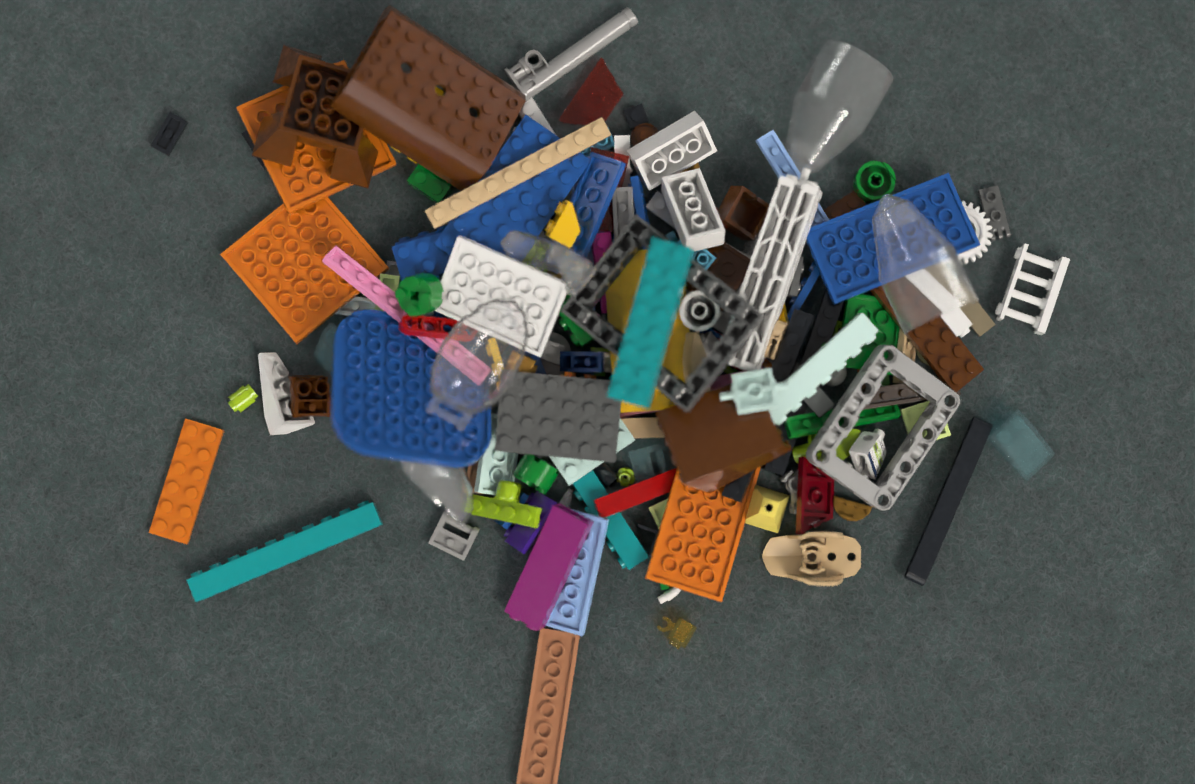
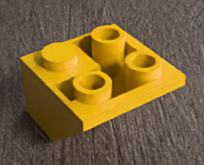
(564, 226)

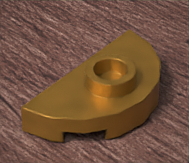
(850, 510)

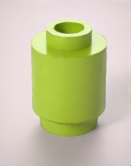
(242, 398)

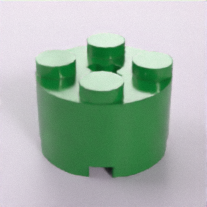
(874, 171)
(419, 294)
(536, 473)

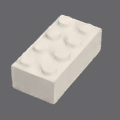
(672, 150)
(692, 210)

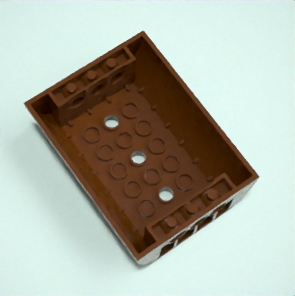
(411, 114)

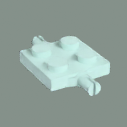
(754, 391)

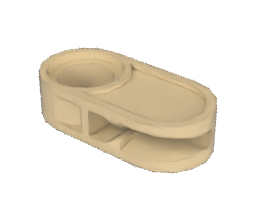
(775, 339)

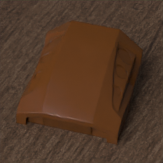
(309, 396)

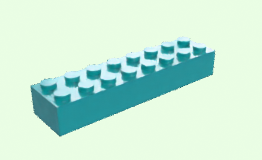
(650, 323)

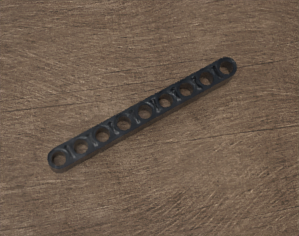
(948, 501)

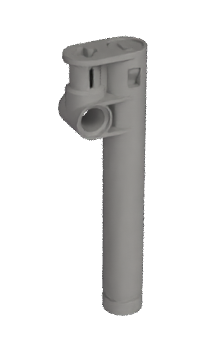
(534, 78)

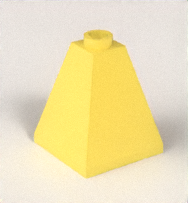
(757, 514)

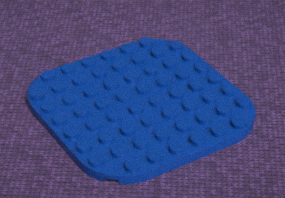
(384, 396)

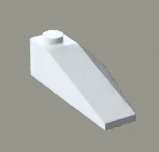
(277, 397)

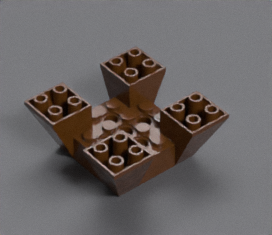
(298, 121)

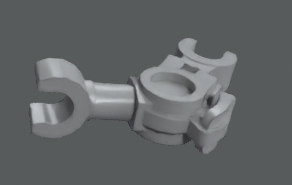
(791, 485)

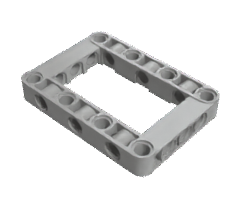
(914, 446)

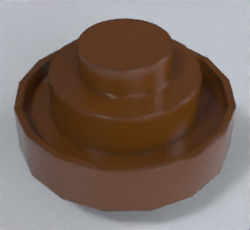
(642, 132)

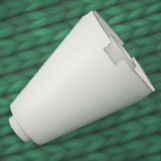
(692, 308)

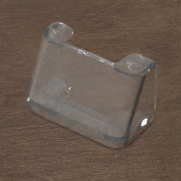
(551, 256)

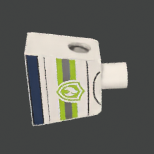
(868, 453)

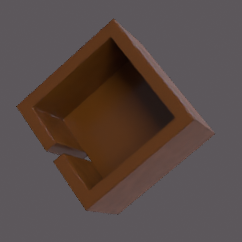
(742, 212)

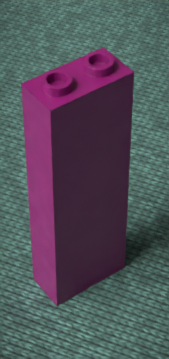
(548, 567)

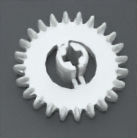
(981, 229)

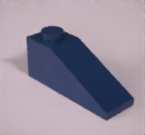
(581, 361)

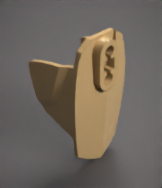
(806, 559)

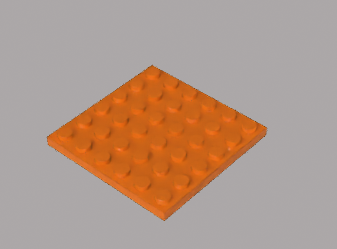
(311, 167)
(285, 266)

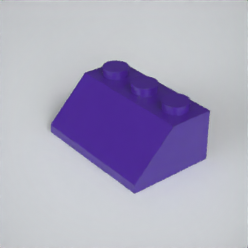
(523, 536)

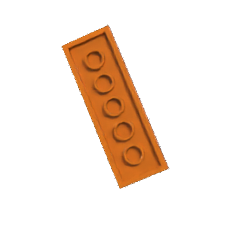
(186, 481)

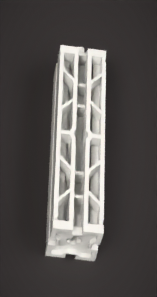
(776, 261)

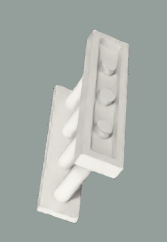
(1045, 304)

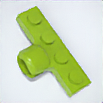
(506, 506)

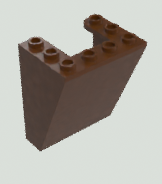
(716, 443)

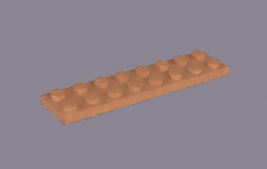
(548, 707)

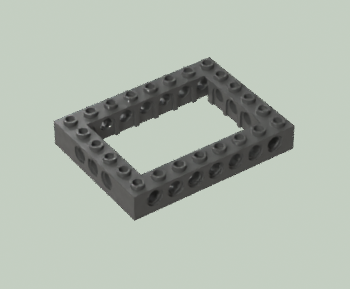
(632, 238)

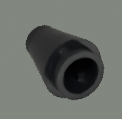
(606, 475)

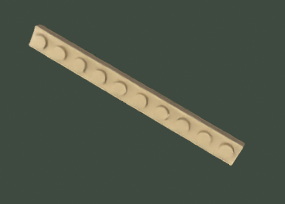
(517, 173)

